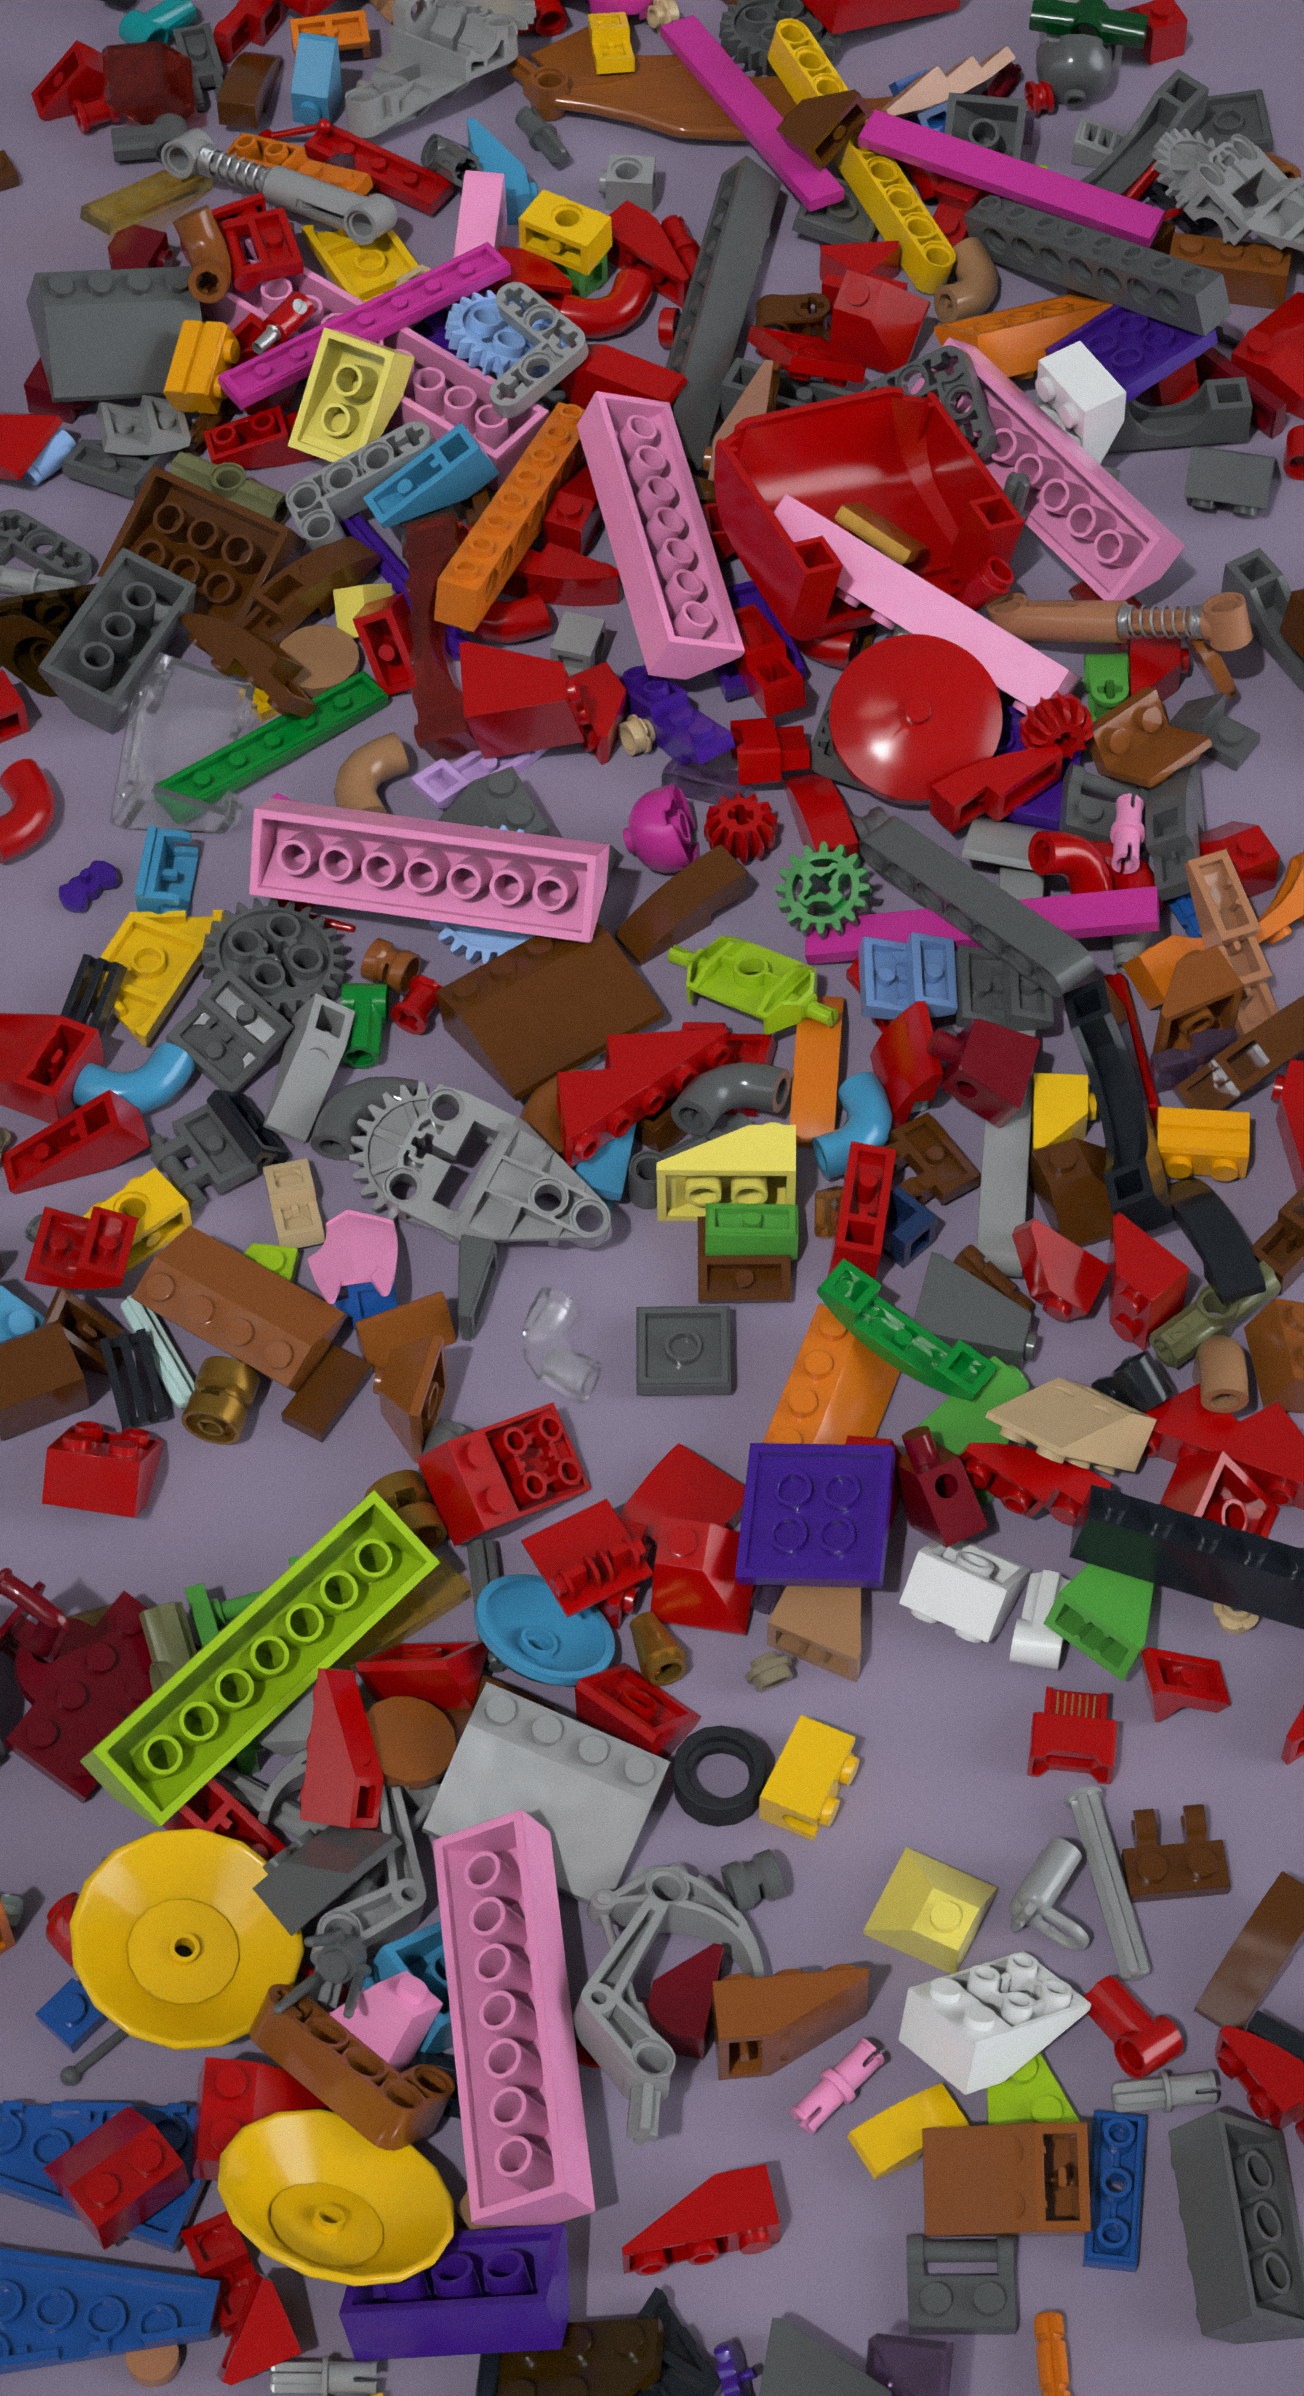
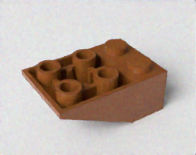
(1277, 1353)
(780, 2017)
(1006, 2180)

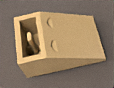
(1076, 1426)

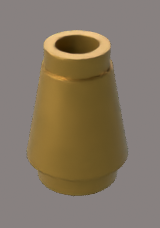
(656, 1650)

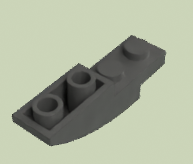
(1173, 829)

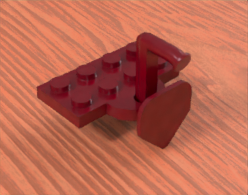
(74, 1678)

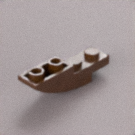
(308, 587)
(252, 658)
(1246, 1061)

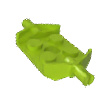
(779, 994)

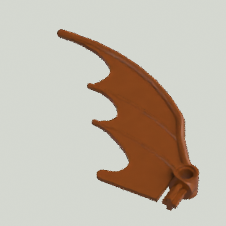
(655, 96)

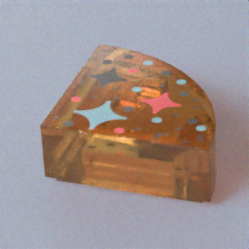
(826, 1210)

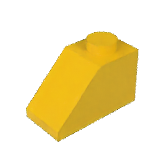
(1060, 1108)

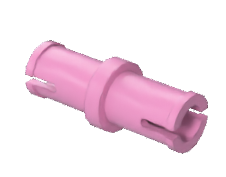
(1127, 833)
(837, 2086)

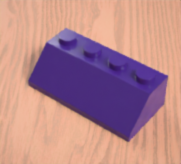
(480, 2297)

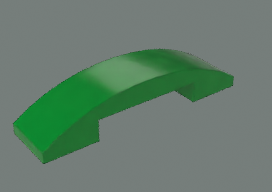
(900, 1340)

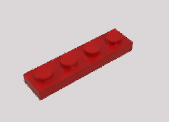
(388, 171)

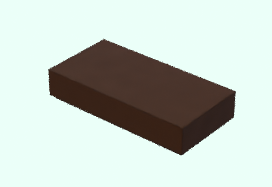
(327, 1393)

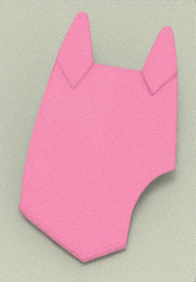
(355, 1252)

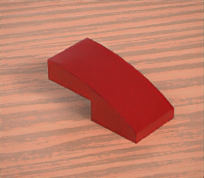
(222, 2256)

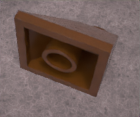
(1073, 1190)

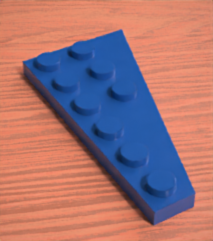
(40, 2133)
(88, 2310)

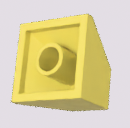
(930, 1911)

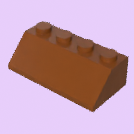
(239, 1307)

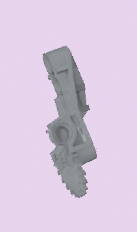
(434, 58)
(1213, 183)
(502, 1193)

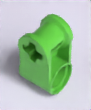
(1105, 681)

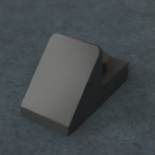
(1230, 739)

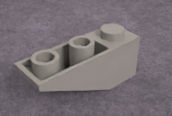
(308, 1066)

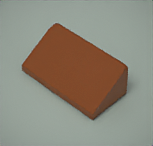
(402, 1326)

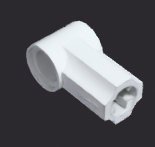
(1032, 1640)

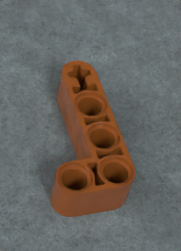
(349, 2076)

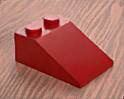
(236, 2095)

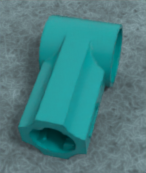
(157, 22)

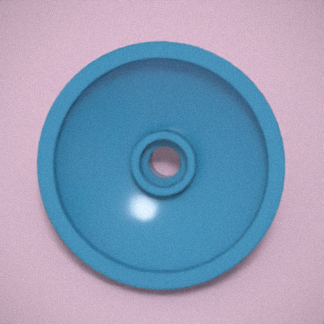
(533, 1635)

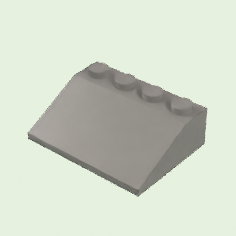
(563, 1774)

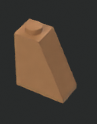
(819, 1627)

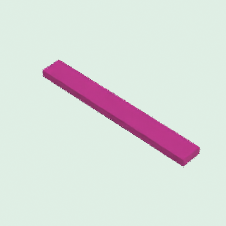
(748, 110)
(1011, 178)
(370, 321)
(1075, 914)

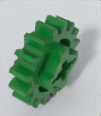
(833, 877)

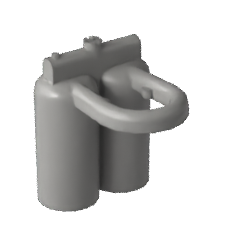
(1042, 1889)

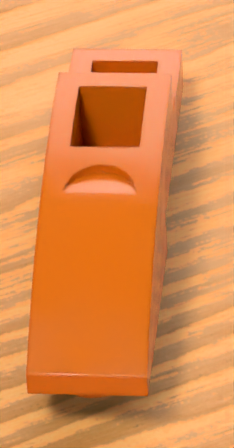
(294, 157)

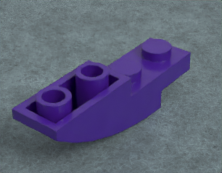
(678, 727)

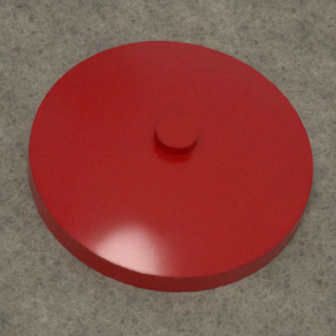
(913, 716)

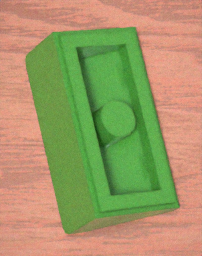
(751, 1229)

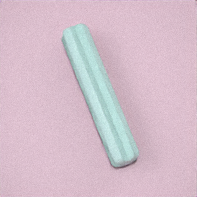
(166, 1359)

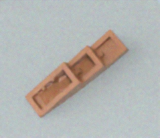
(934, 86)
(1230, 923)

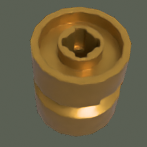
(220, 1400)
(411, 1501)

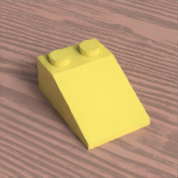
(349, 395)
(736, 1168)

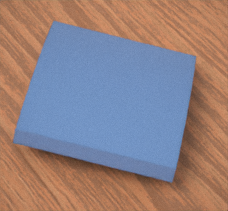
(901, 973)

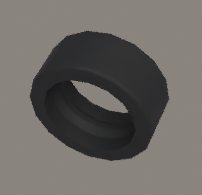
(716, 1741)

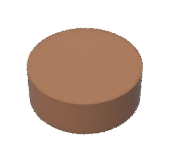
(153, 2366)

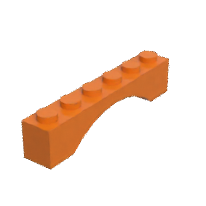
(1154, 967)

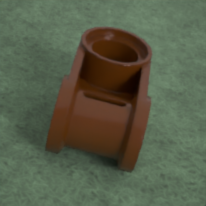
(794, 313)

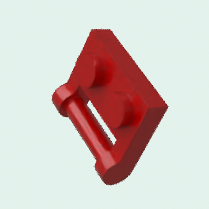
(272, 243)

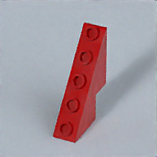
(636, 1082)
(1262, 1445)

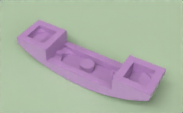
(445, 782)

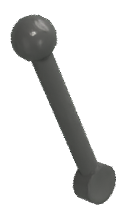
(71, 2074)

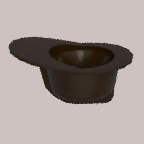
(24, 648)

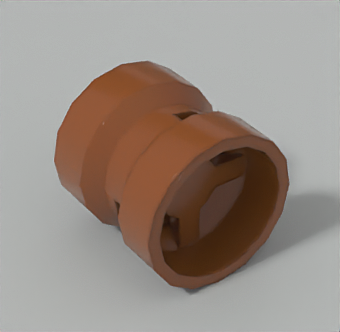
(390, 965)

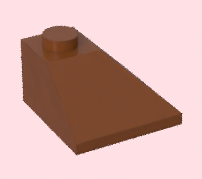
(1199, 998)
(413, 1390)

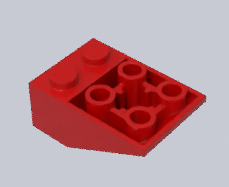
(42, 1061)
(503, 1473)

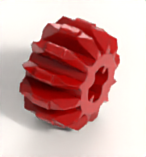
(1057, 722)
(741, 826)

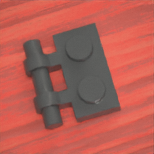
(210, 1146)

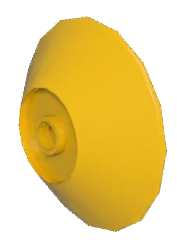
(173, 1893)
(334, 2201)

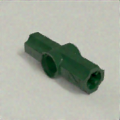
(1089, 18)

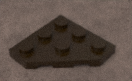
(593, 2361)

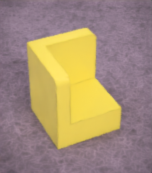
(351, 599)

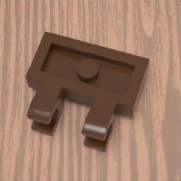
(934, 1158)
(1174, 1870)

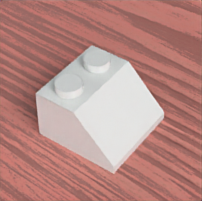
(964, 1588)

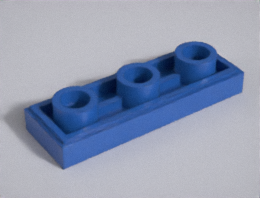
(1115, 2217)

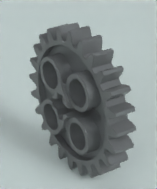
(751, 25)
(278, 950)

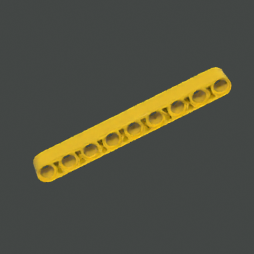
(871, 175)

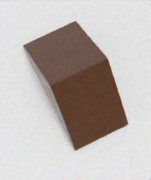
(83, 1330)

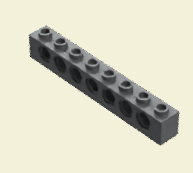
(1100, 265)

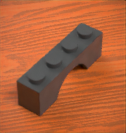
(1213, 414)

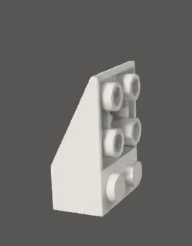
(1081, 398)
(988, 2019)

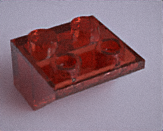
(147, 81)

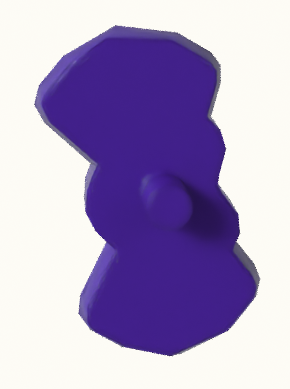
(88, 886)
(732, 2370)

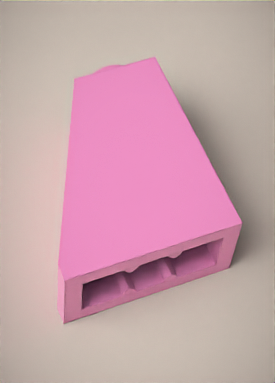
(482, 213)
(393, 2018)

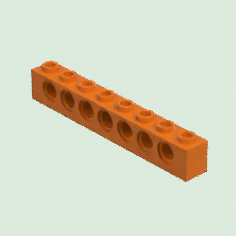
(509, 522)

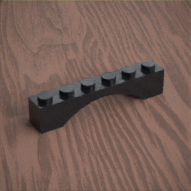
(1133, 1160)

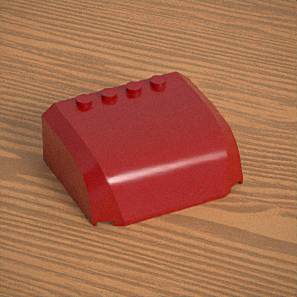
(867, 448)

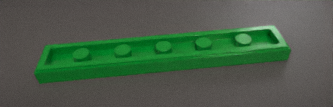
(279, 741)

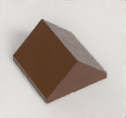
(38, 1380)

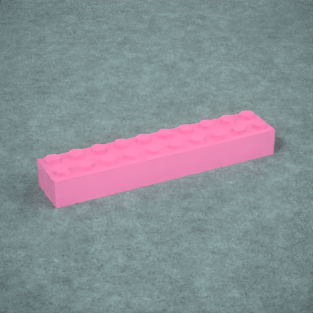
(439, 387)

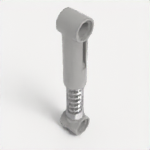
(358, 215)

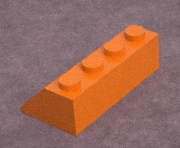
(1019, 335)
(832, 1388)

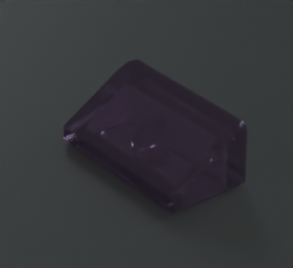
(704, 781)

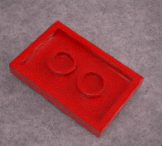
(806, 356)

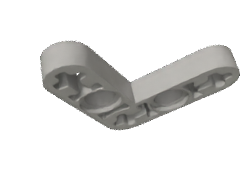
(546, 353)

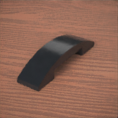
(1216, 1239)

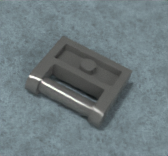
(1089, 815)
(962, 2301)

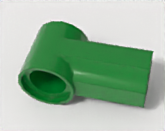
(371, 1010)

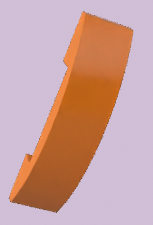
(816, 1075)

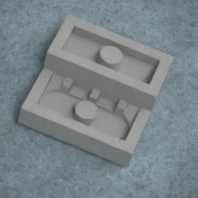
(142, 431)
(999, 842)

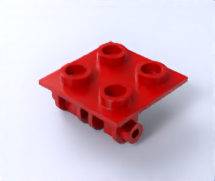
(587, 1557)

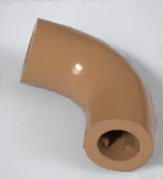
(975, 287)
(366, 770)
(1221, 1374)

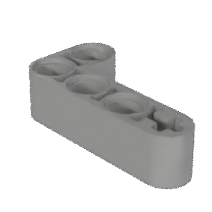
(338, 489)

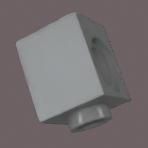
(629, 179)
(579, 642)

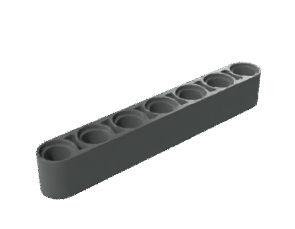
(976, 907)

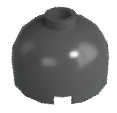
(1075, 68)

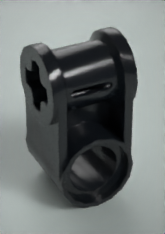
(1136, 1383)

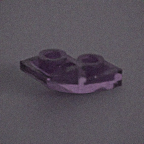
(1176, 1065)

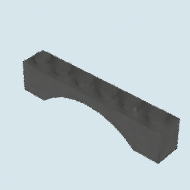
(1175, 104)
(1266, 602)

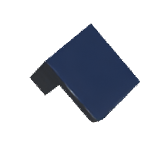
(908, 1228)

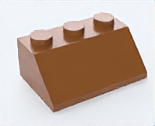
(1251, 271)

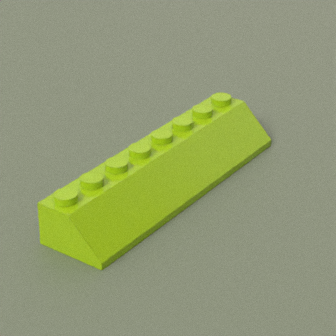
(260, 1662)

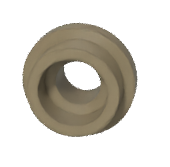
(769, 1671)

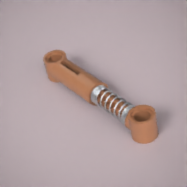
(1220, 620)

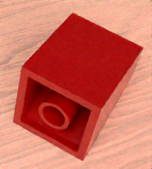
(519, 701)

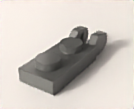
(207, 71)

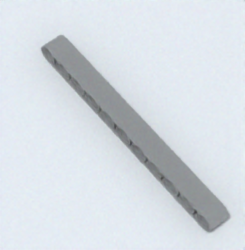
(1007, 1148)

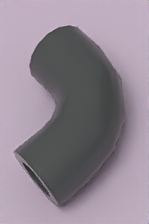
(730, 1088)
(343, 1110)

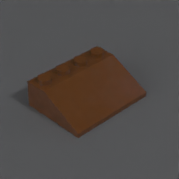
(207, 542)
(545, 1008)

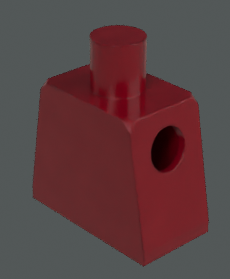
(986, 1067)
(936, 1490)

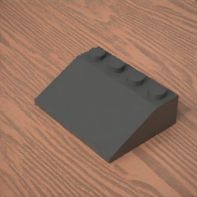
(109, 329)

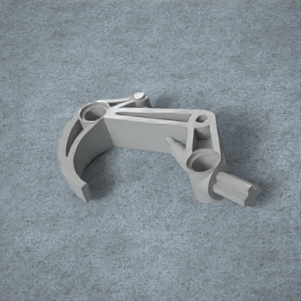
(369, 1912)
(621, 2033)

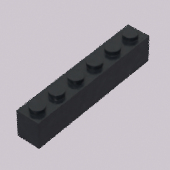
(1190, 1555)

